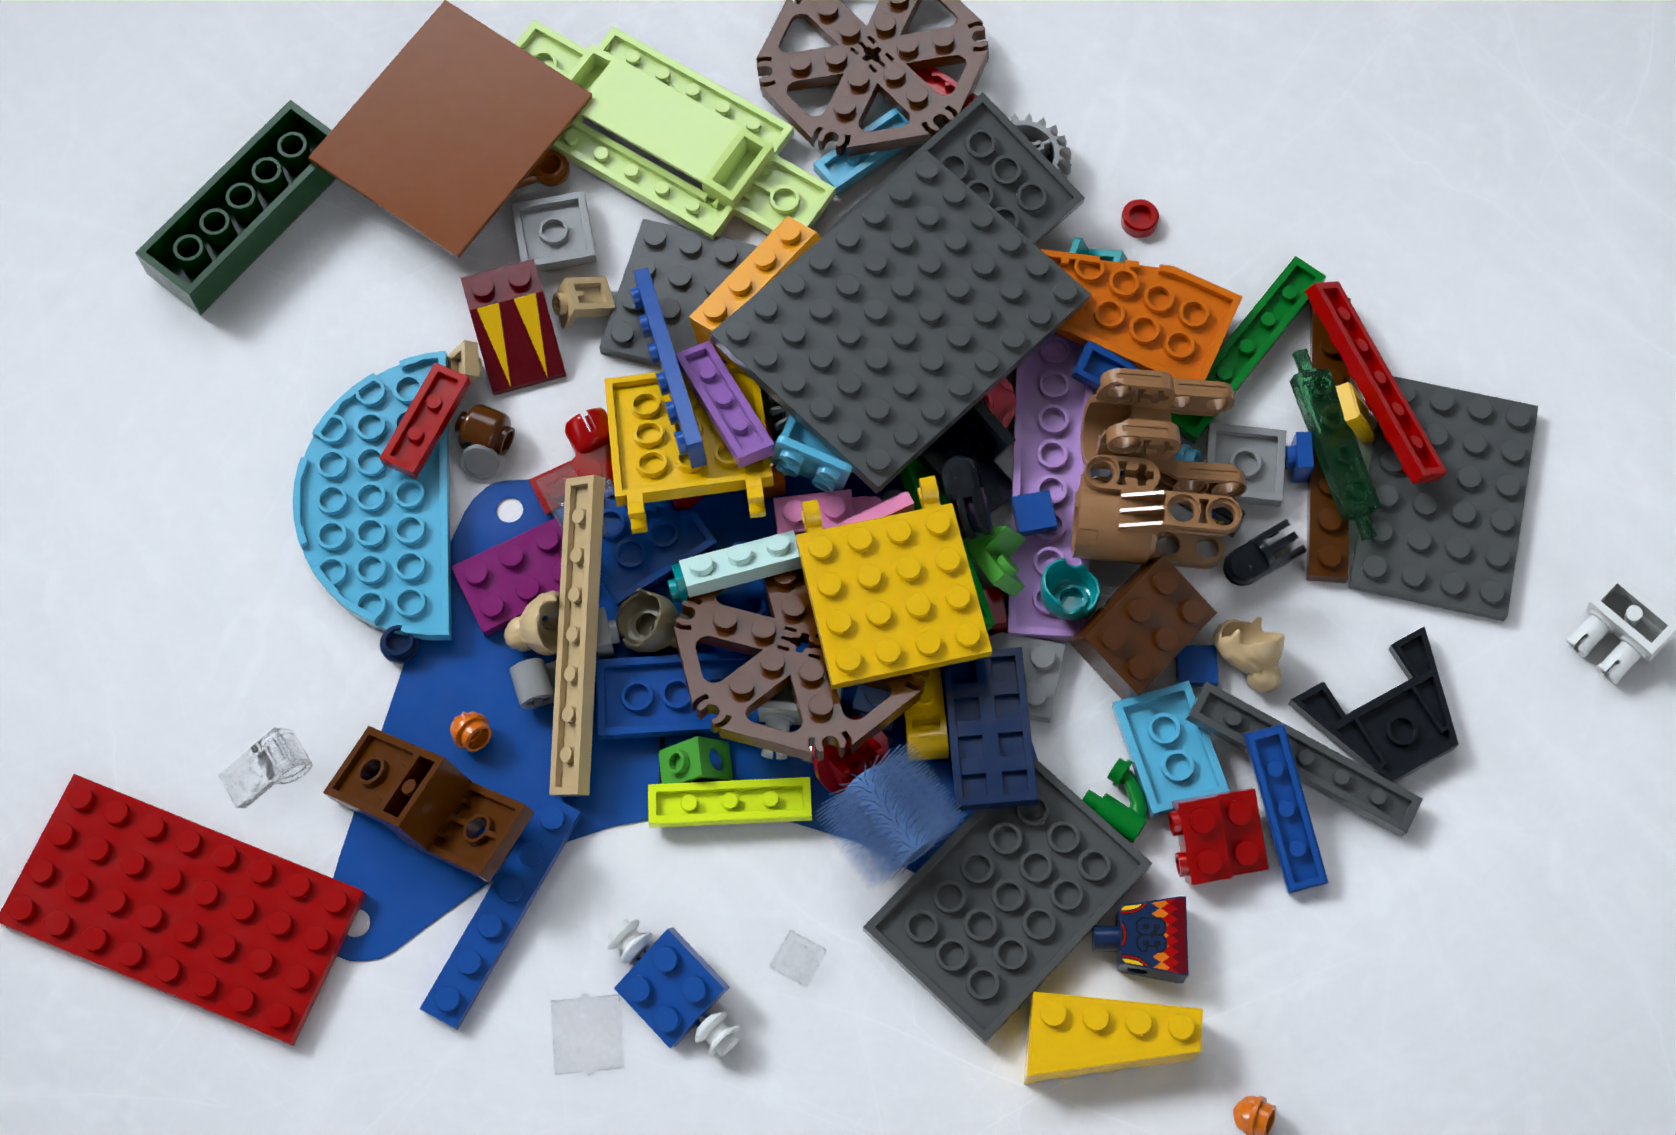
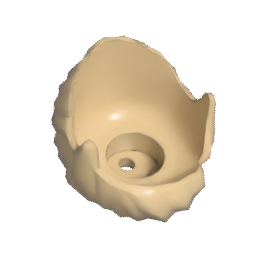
(529, 630)
(1251, 652)

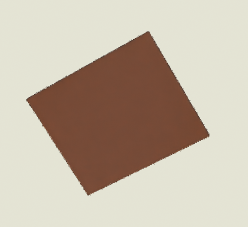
(451, 128)

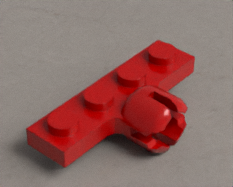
(590, 449)

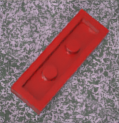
(425, 420)

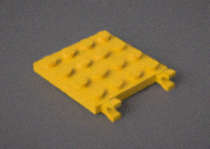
(648, 459)
(892, 592)

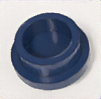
(397, 647)

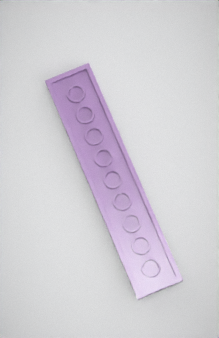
(1046, 459)

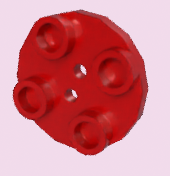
(839, 770)

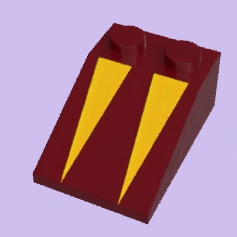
(513, 327)

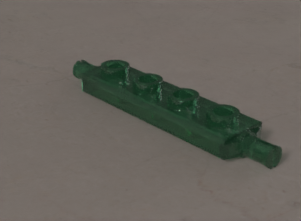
(1335, 444)

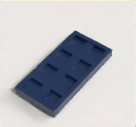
(990, 732)

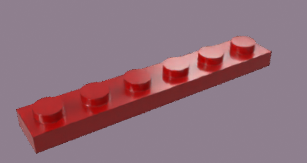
(1375, 382)

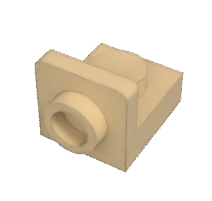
(582, 298)

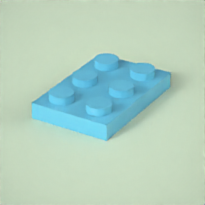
(1168, 752)

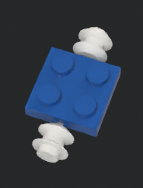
(672, 987)

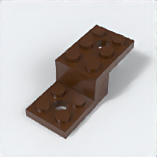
(429, 803)

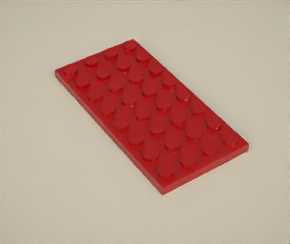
(182, 909)

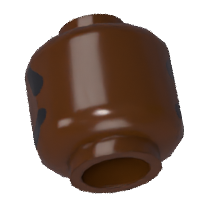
(485, 427)

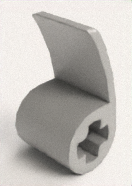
(534, 682)

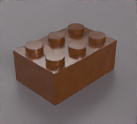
(1142, 627)

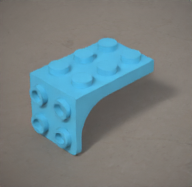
(805, 455)

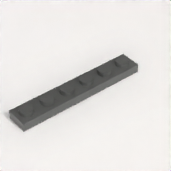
(1316, 763)

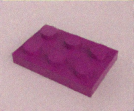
(511, 575)

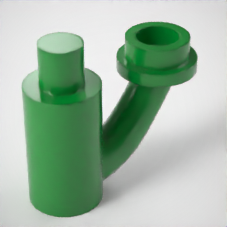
(1124, 819)

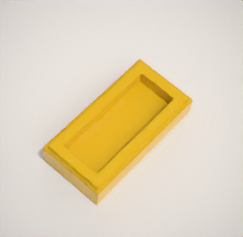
(1356, 413)

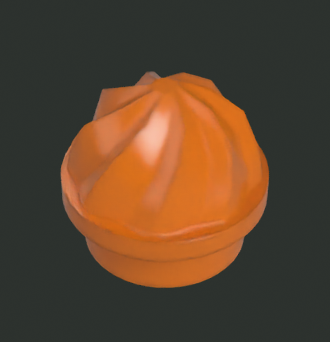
(471, 731)
(1254, 1115)

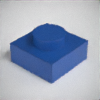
(1300, 457)

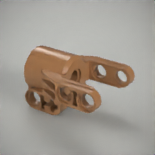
(1138, 424)
(1125, 519)

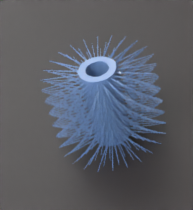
(890, 815)

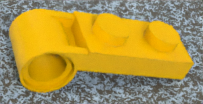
(927, 721)

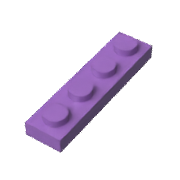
(725, 404)

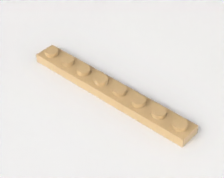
(577, 637)

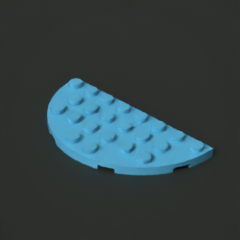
(369, 529)

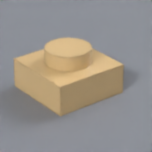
(466, 360)

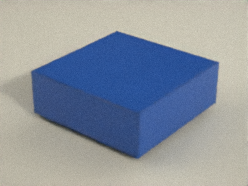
(1034, 513)
(1197, 665)

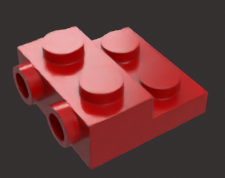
(1218, 836)

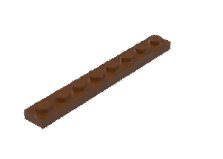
(1325, 529)

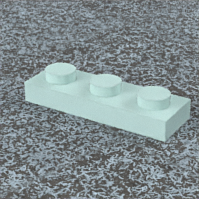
(740, 564)

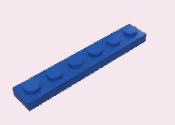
(670, 379)
(500, 912)

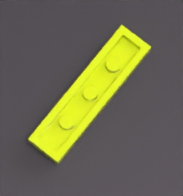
(729, 802)

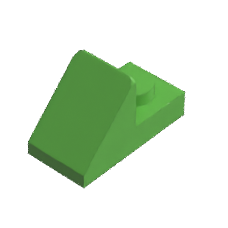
(993, 558)

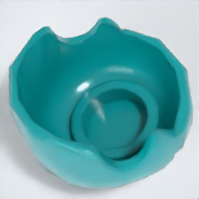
(1069, 590)

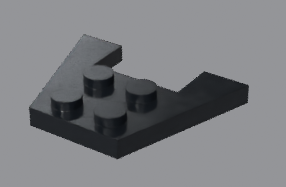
(1397, 728)

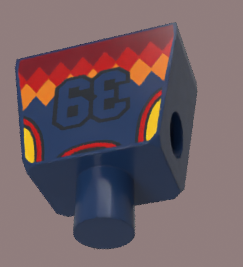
(1148, 939)

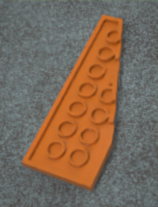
(1149, 313)

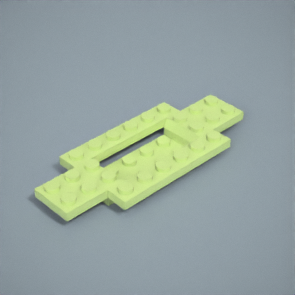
(685, 124)

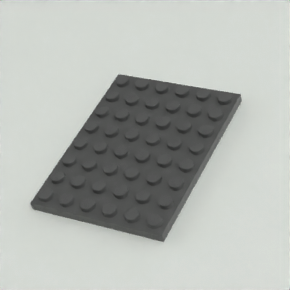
(900, 320)

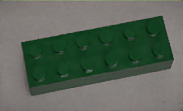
(239, 210)

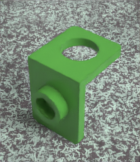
(691, 761)

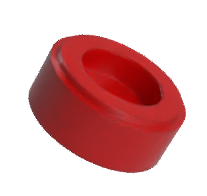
(1139, 218)

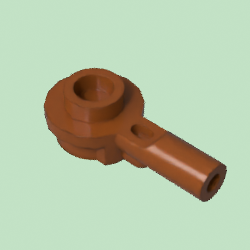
(550, 170)

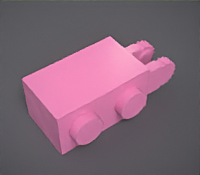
(833, 507)

